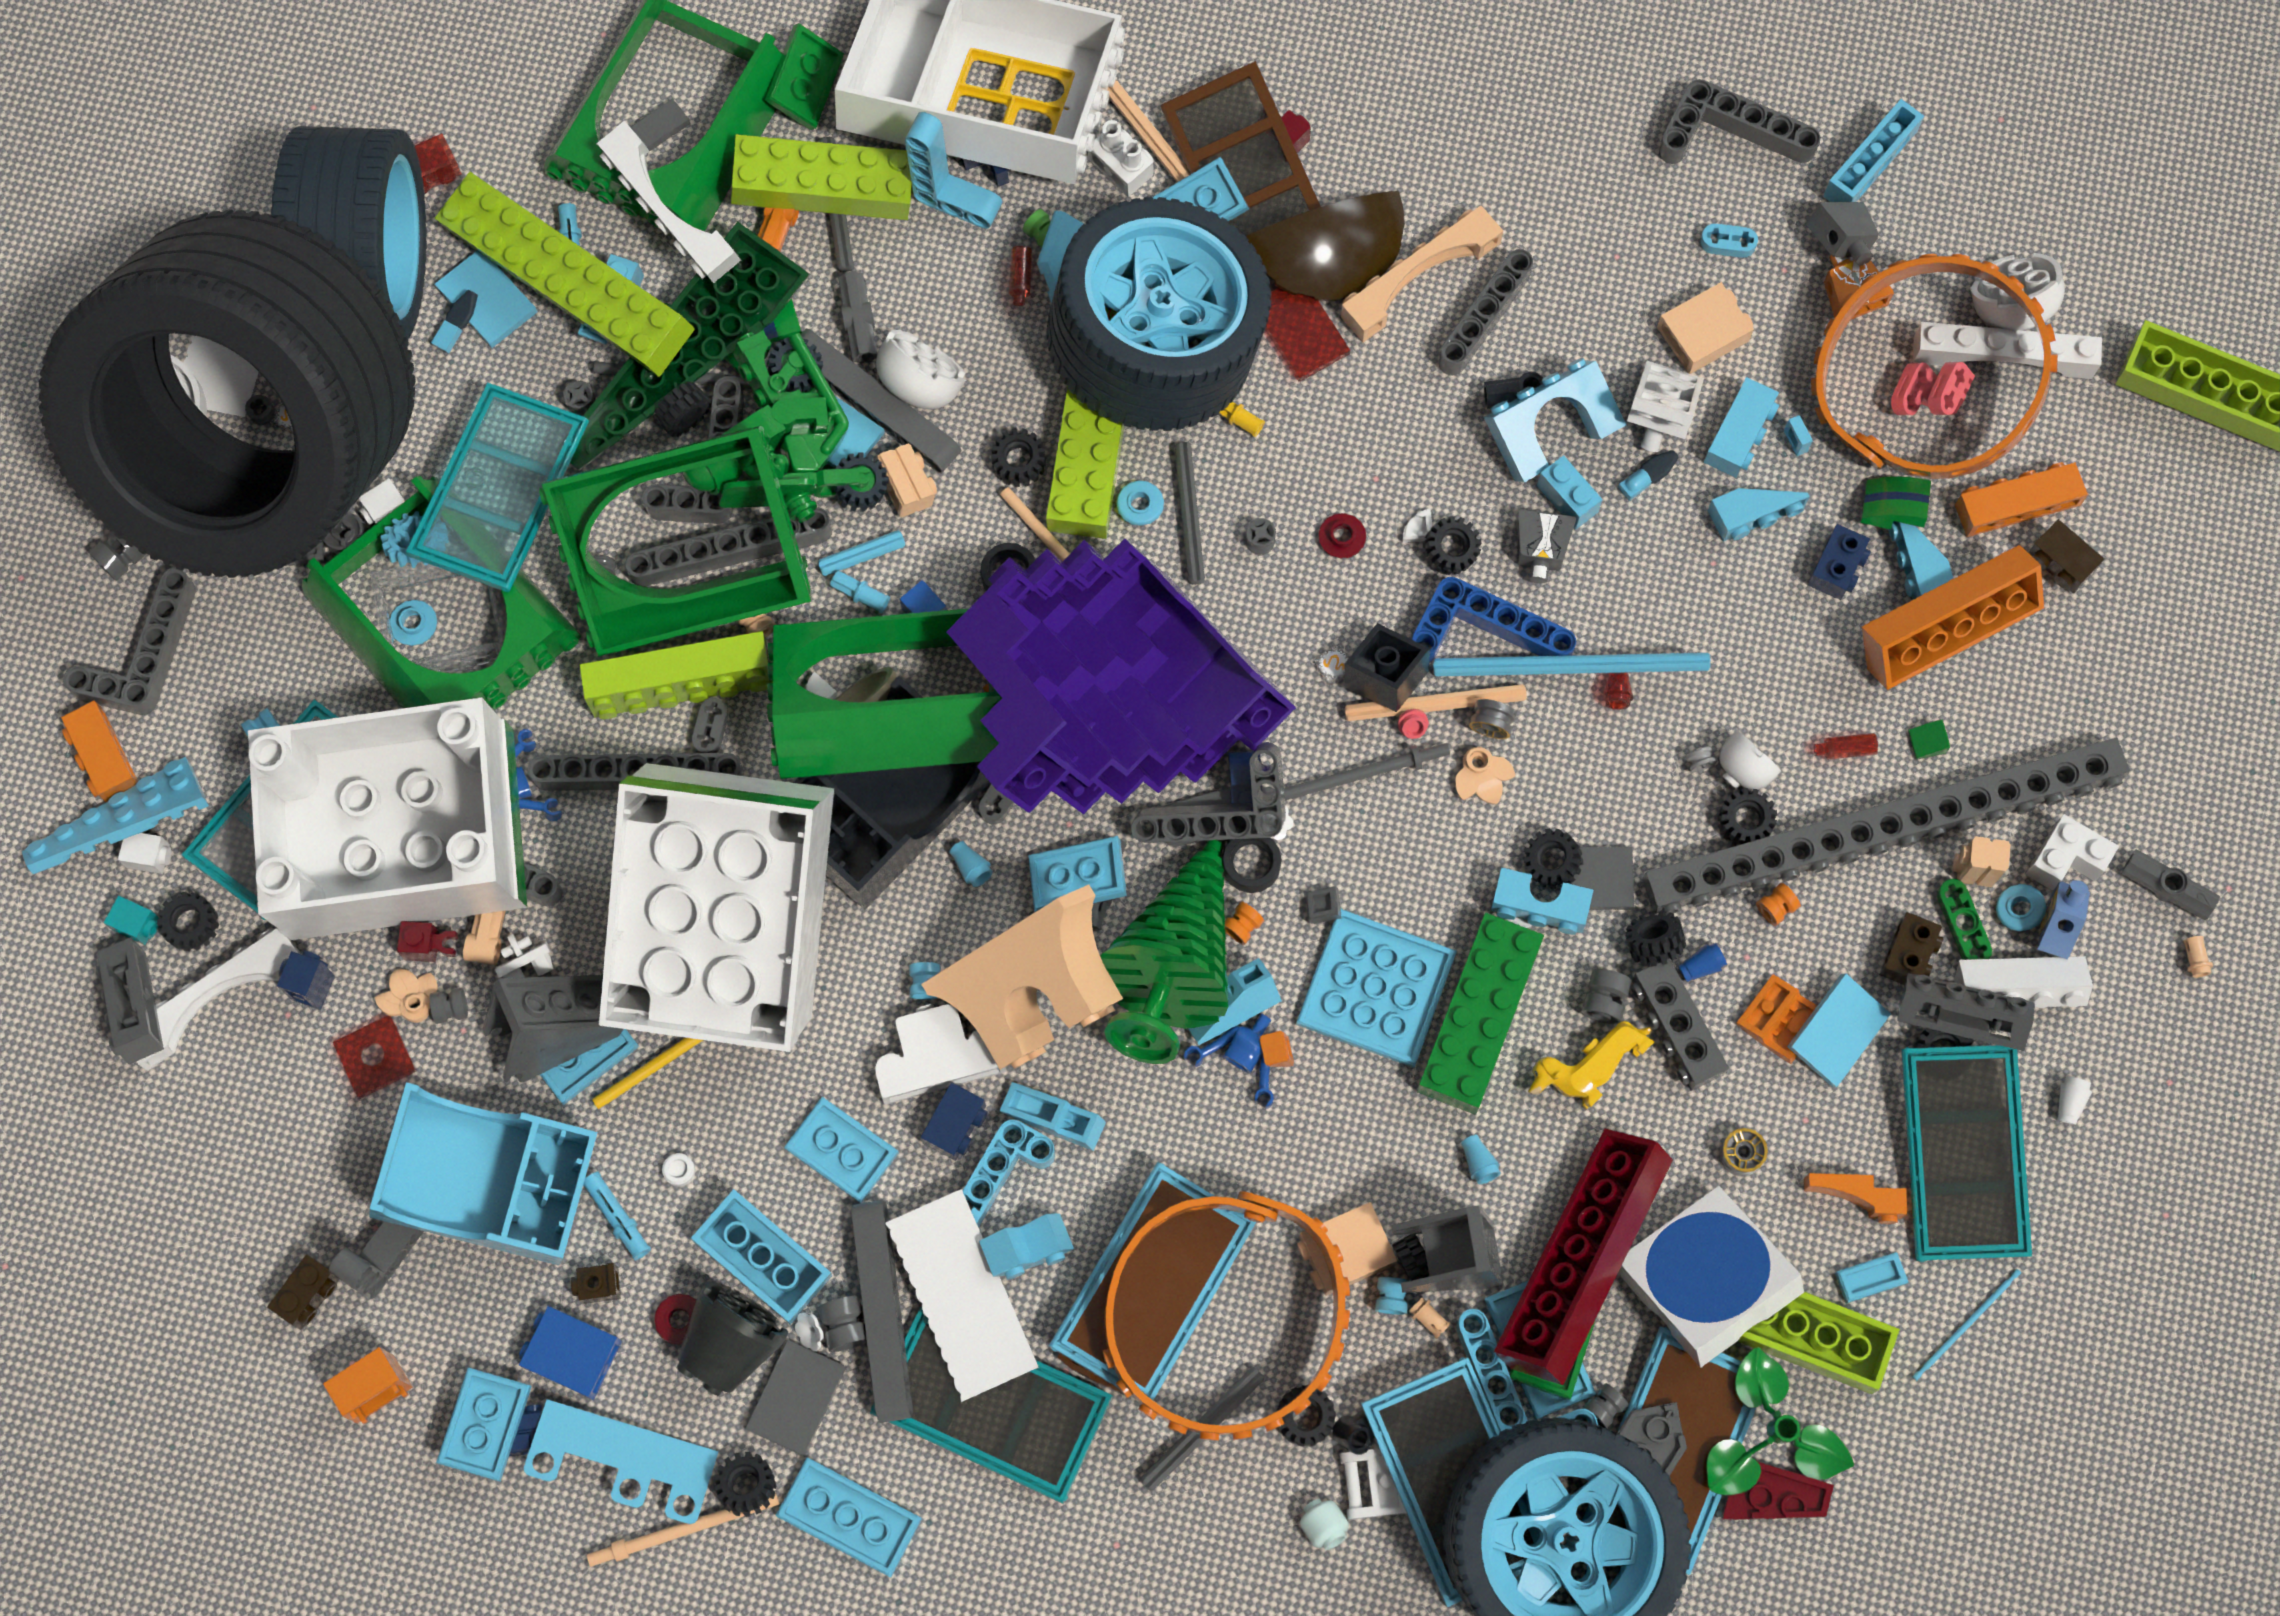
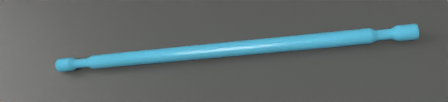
(1966, 1325)

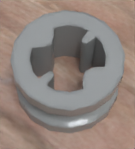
(1701, 759)

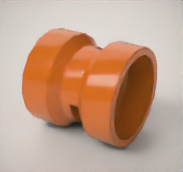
(1778, 904)
(1243, 922)

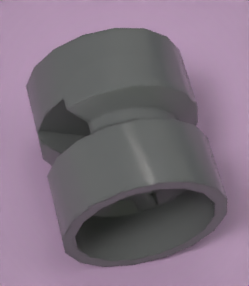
(110, 560)
(1606, 996)
(842, 1320)

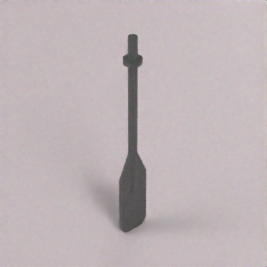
(1224, 796)

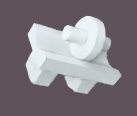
(537, 956)

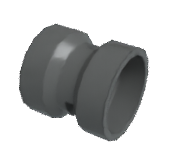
(448, 1005)
(1606, 1405)

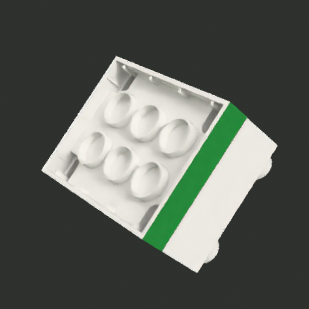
(386, 819)
(715, 906)

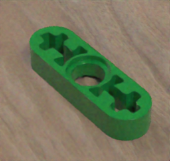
(1969, 910)

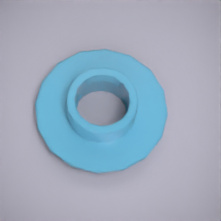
(1144, 490)
(416, 635)
(2017, 894)

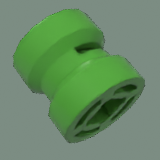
(1037, 226)

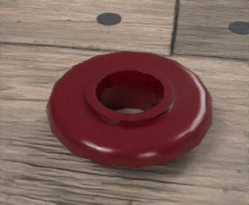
(1338, 548)
(665, 1311)

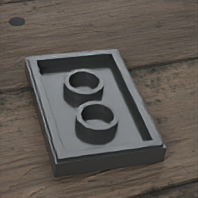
(796, 1398)

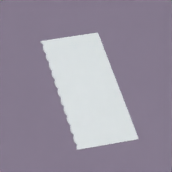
(222, 375)
(961, 1296)

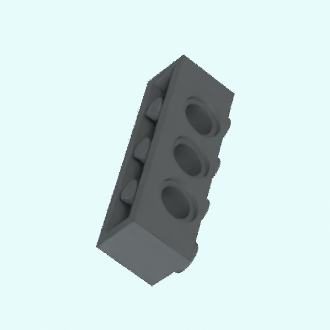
(1681, 1007)

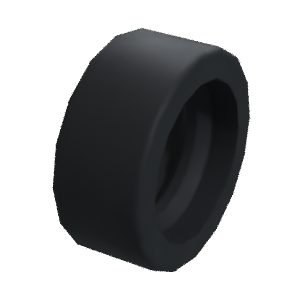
(1000, 552)
(1253, 885)

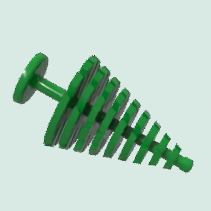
(1171, 963)

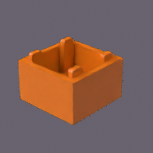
(368, 1385)

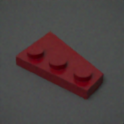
(1780, 1496)

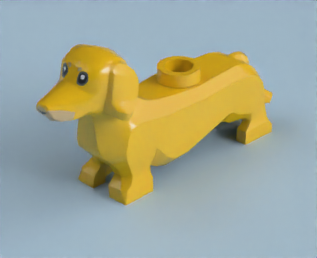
(1594, 1068)

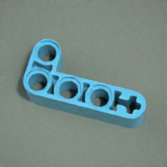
(1010, 1153)

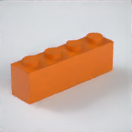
(2021, 498)

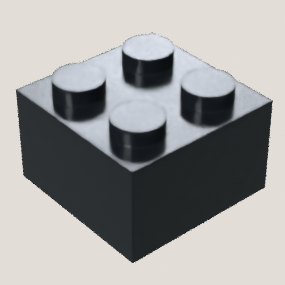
(1387, 667)

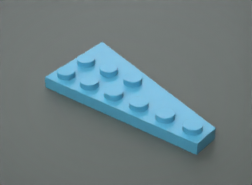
(121, 817)

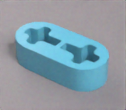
(1728, 240)

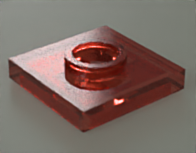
(395, 1062)

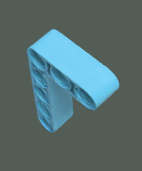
(935, 185)
(1498, 1370)

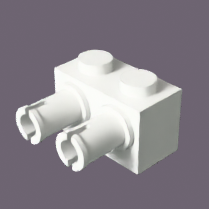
(1121, 158)

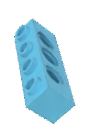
(1874, 154)

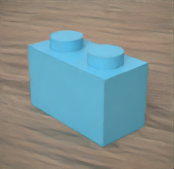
(1569, 491)

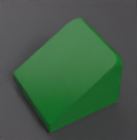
(1929, 739)

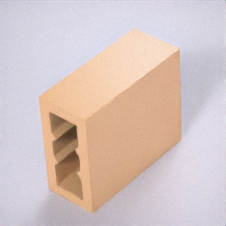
(1705, 327)
(1360, 1242)

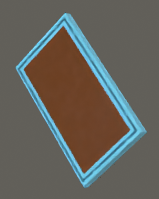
(1160, 1287)
(1707, 1415)

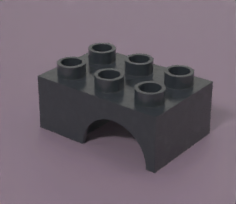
(890, 816)

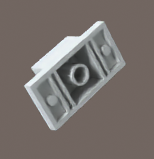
(1664, 403)

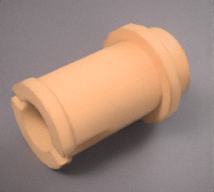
(2197, 957)
(1429, 1317)

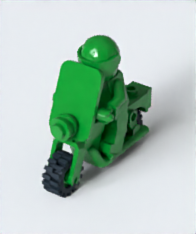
(807, 427)

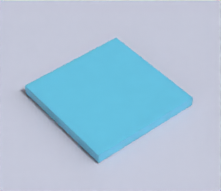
(1376, 988)

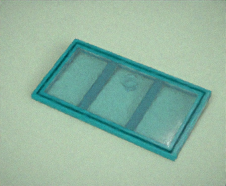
(490, 493)

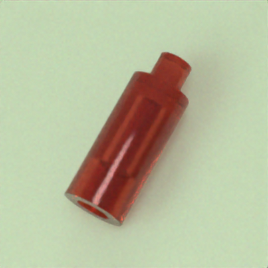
(1020, 274)
(1847, 746)

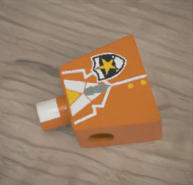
(1846, 279)

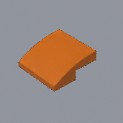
(1776, 1016)

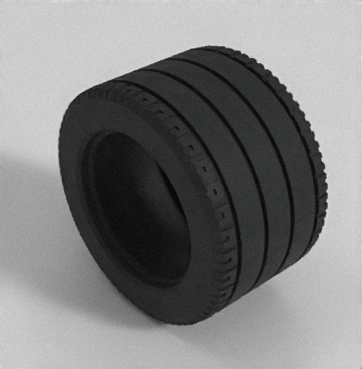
(165, 469)

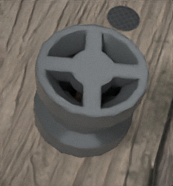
(576, 392)
(1260, 529)

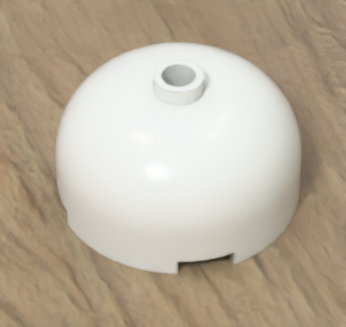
(2041, 279)
(913, 376)

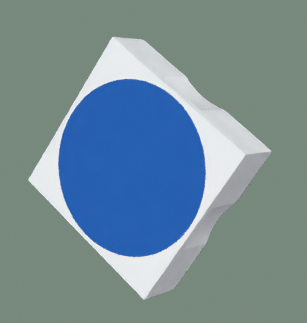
(1710, 1275)

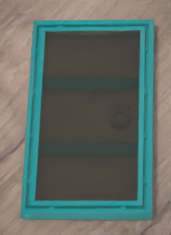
(1966, 1153)
(1022, 1429)

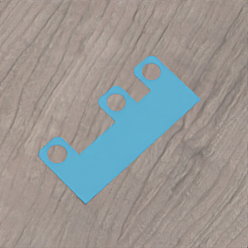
(631, 1449)

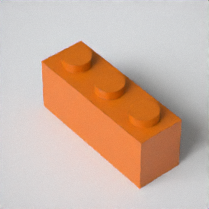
(98, 751)

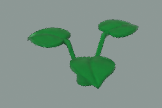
(1819, 1451)

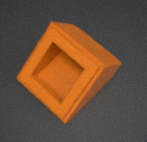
(1277, 1049)

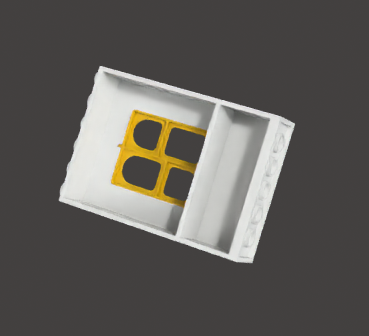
(921, 51)

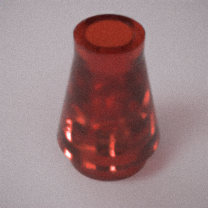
(1618, 691)

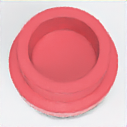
(1413, 723)

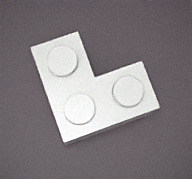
(2074, 847)

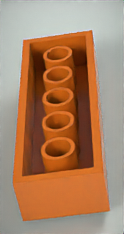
(1953, 617)

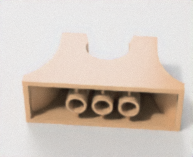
(1043, 952)

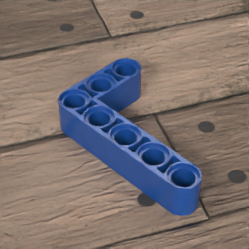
(1488, 620)

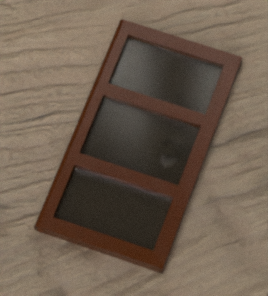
(1242, 125)

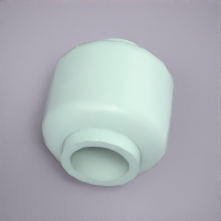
(1324, 1524)

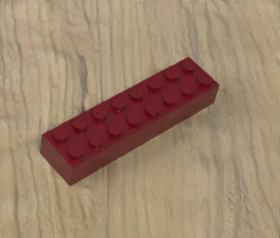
(1583, 1256)

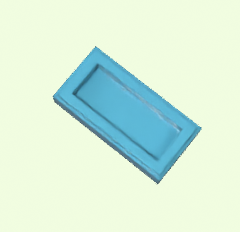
(1871, 1277)

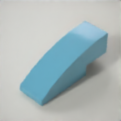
(1053, 1116)

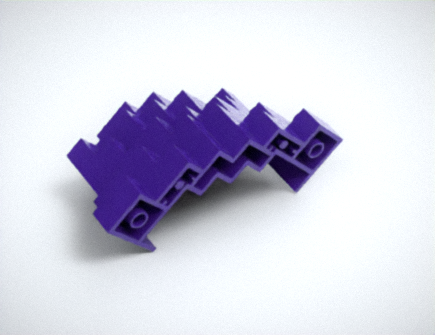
(1106, 679)

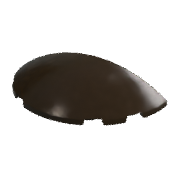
(1333, 246)

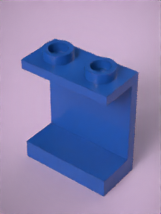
(569, 1352)

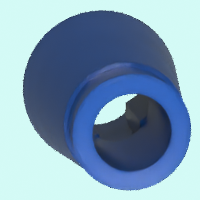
(1703, 963)

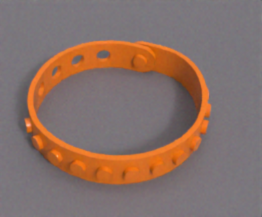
(1871, 448)
(1256, 1209)

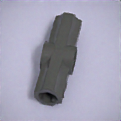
(858, 317)
(2188, 893)

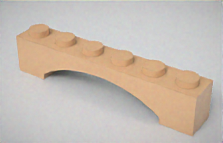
(1472, 235)

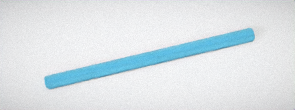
(1572, 664)

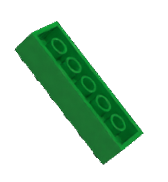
(1480, 1013)

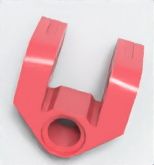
(1940, 393)

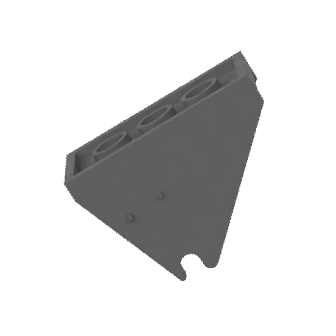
(549, 1021)
(1458, 1251)

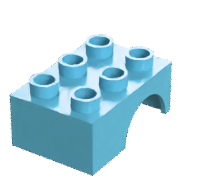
(483, 1175)

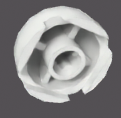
(1746, 764)

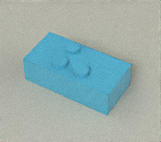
(761, 1257)

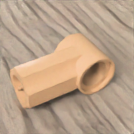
(484, 941)

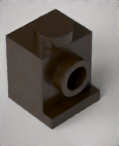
(607, 1288)

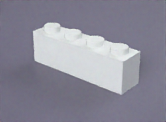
(2037, 980)

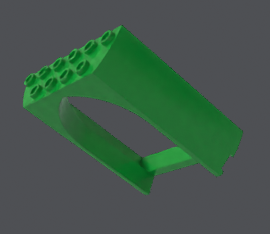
(702, 177)
(634, 615)
(531, 643)
(848, 737)

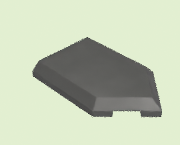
(1657, 1432)

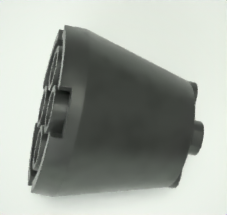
(727, 1339)

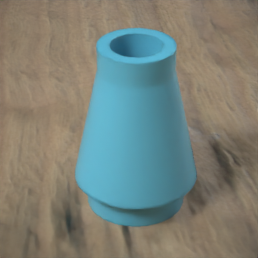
(971, 865)
(1480, 1161)

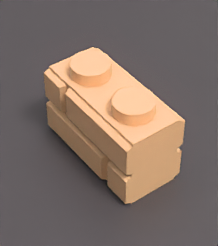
(907, 482)
(1982, 861)

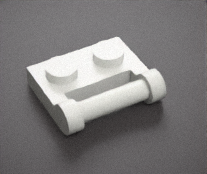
(1382, 1489)

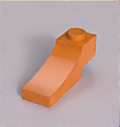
(1880, 1203)

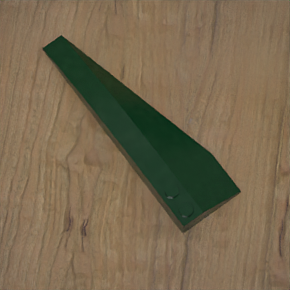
(721, 313)

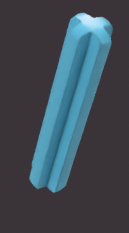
(861, 553)

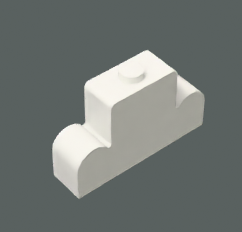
(933, 1055)

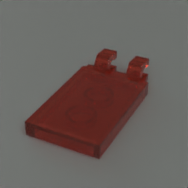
(1304, 334)

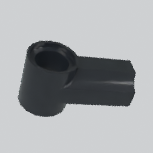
(1506, 389)
(1354, 1433)

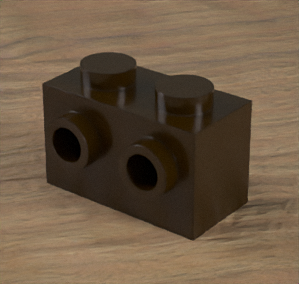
(2066, 556)
(1911, 948)
(303, 1292)

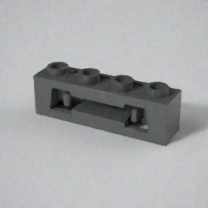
(1966, 1011)
(130, 1037)

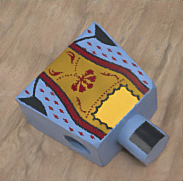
(2066, 903)

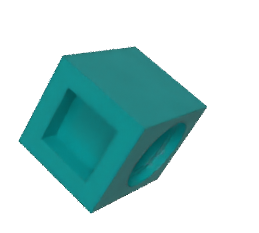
(132, 920)

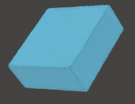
(1798, 435)

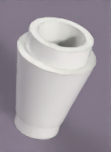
(2073, 1098)

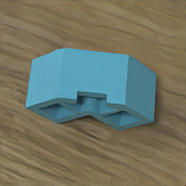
(1027, 1246)

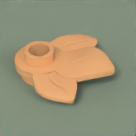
(1483, 780)
(405, 992)

